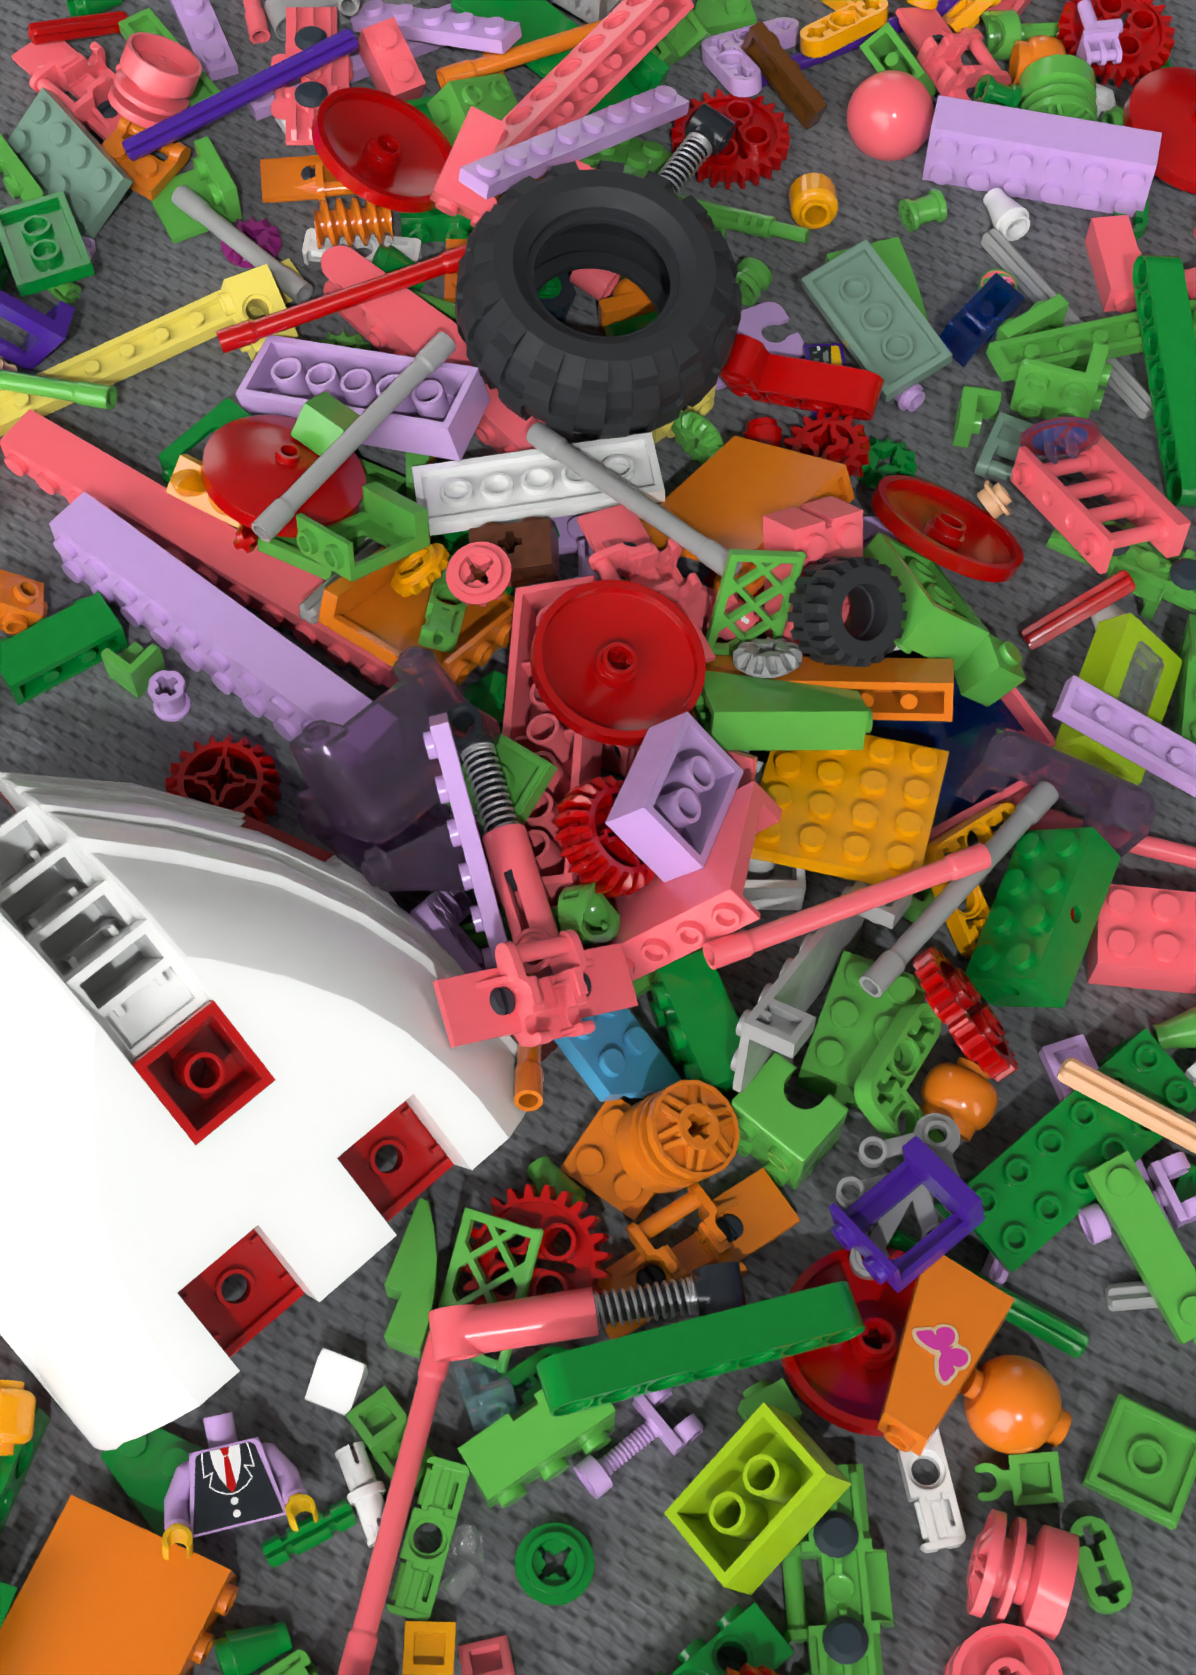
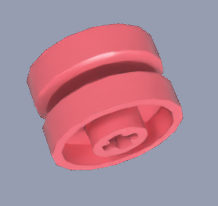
(1003, 1651)

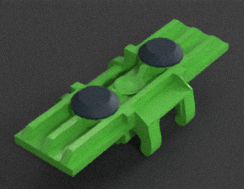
(1151, 571)
(853, 1587)

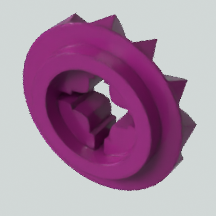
(266, 235)

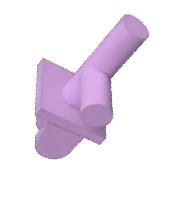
(1099, 38)

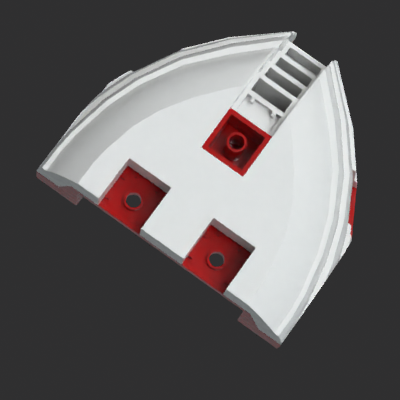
(201, 1087)

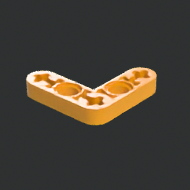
(828, 33)
(976, 905)

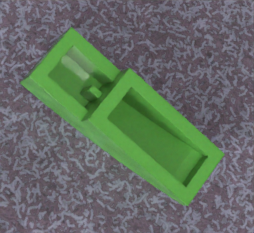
(414, 1284)

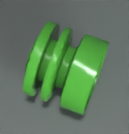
(1060, 87)

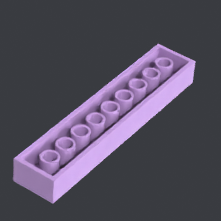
(199, 621)

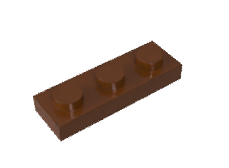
(784, 75)

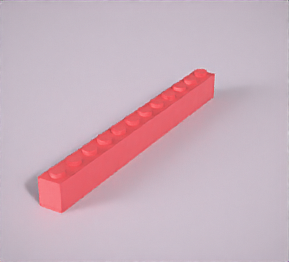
(199, 540)

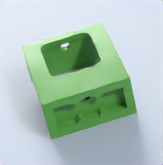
(386, 519)

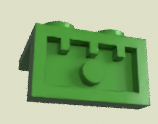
(210, 182)

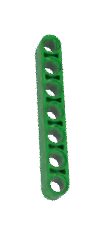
(1170, 368)
(698, 1348)

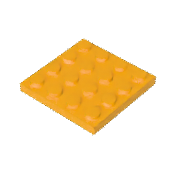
(852, 809)

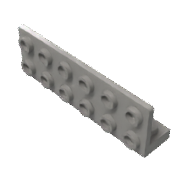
(780, 1016)

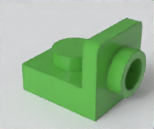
(972, 407)

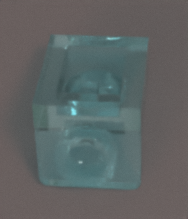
(483, 1400)

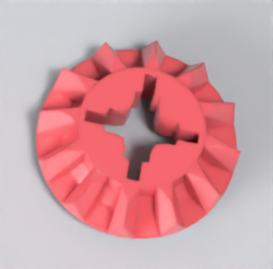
(482, 556)

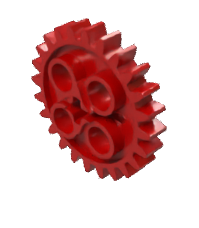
(1144, 38)
(755, 147)
(968, 1020)
(551, 1216)

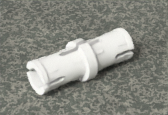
(365, 1490)

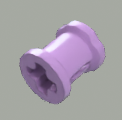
(168, 694)

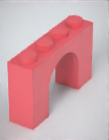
(474, 141)
(1112, 256)

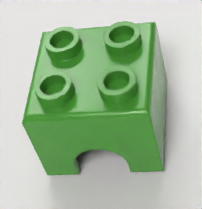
(778, 1133)

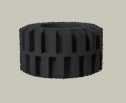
(874, 618)

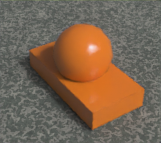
(626, 303)

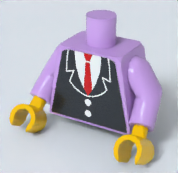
(231, 1487)

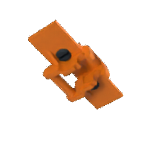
(298, 180)
(730, 1231)

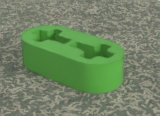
(1110, 1562)

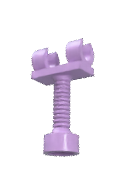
(1097, 1225)
(597, 1473)

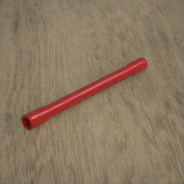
(251, 331)

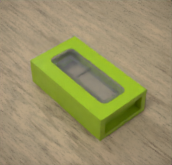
(1133, 668)

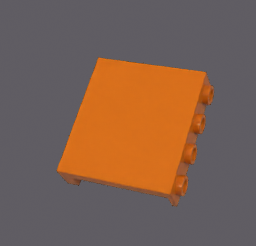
(741, 485)
(387, 624)
(112, 1602)

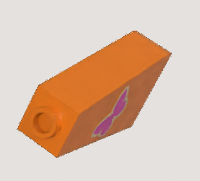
(941, 1343)

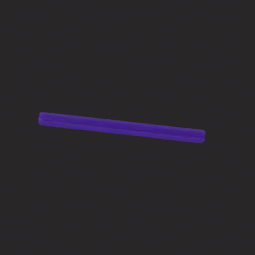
(240, 94)

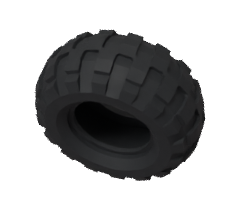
(611, 225)

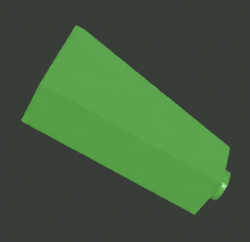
(780, 714)

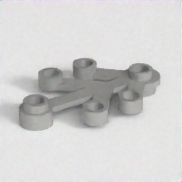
(919, 1197)

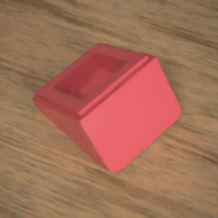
(487, 1657)

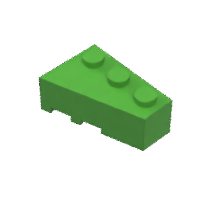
(532, 1446)

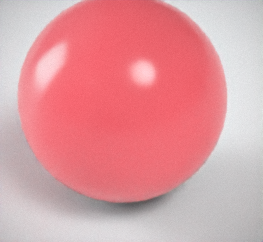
(890, 115)

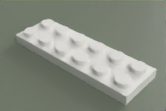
(531, 484)

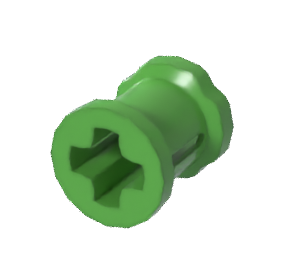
(922, 210)

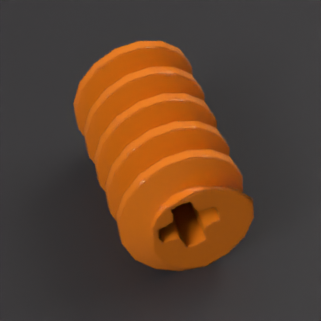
(351, 223)

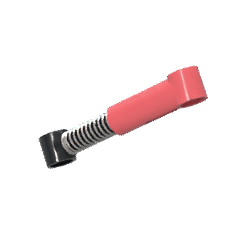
(706, 135)
(506, 840)
(560, 1316)

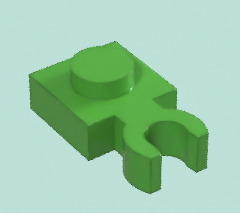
(1031, 1478)

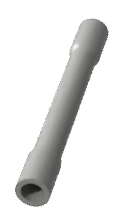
(200, 211)

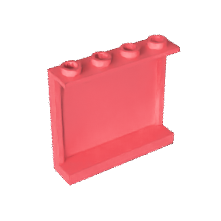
(686, 912)

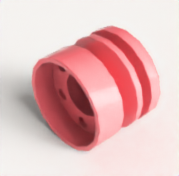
(153, 79)
(1023, 1574)

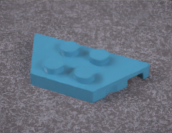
(618, 1058)

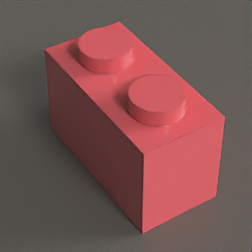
(390, 60)

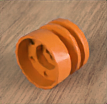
(677, 1136)

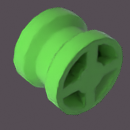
(752, 278)

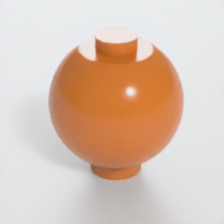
(1015, 1405)

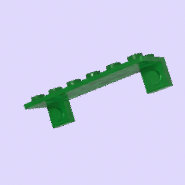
(541, 20)
(1040, 1177)

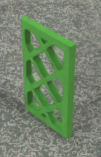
(765, 561)
(465, 1255)

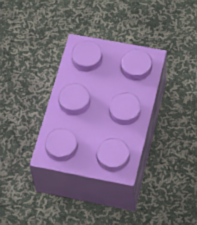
(675, 797)

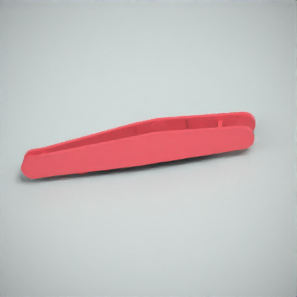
(403, 326)

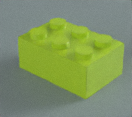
(757, 1499)

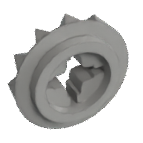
(767, 657)

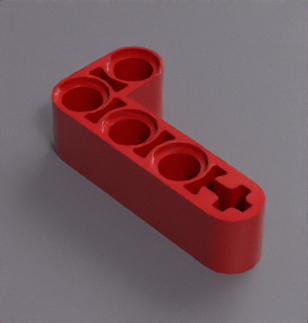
(800, 381)

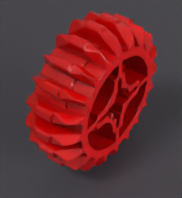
(207, 768)
(592, 845)

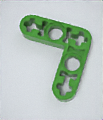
(890, 1097)

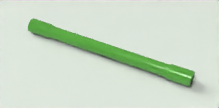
(81, 392)

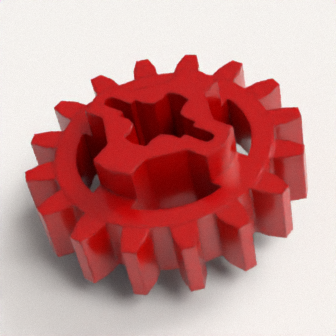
(824, 440)

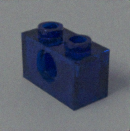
(980, 319)

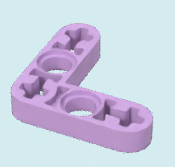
(731, 64)
(440, 917)

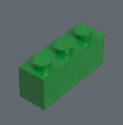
(59, 647)

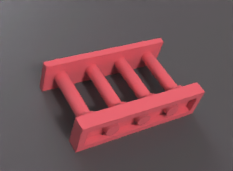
(1120, 483)

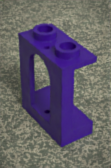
(43, 334)
(919, 1168)

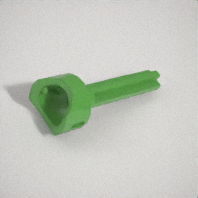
(1004, 29)
(577, 910)

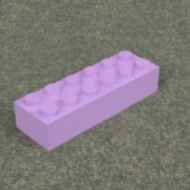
(1041, 156)
(431, 421)

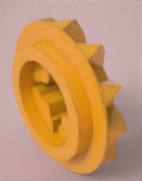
(419, 570)

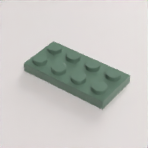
(70, 160)
(876, 319)

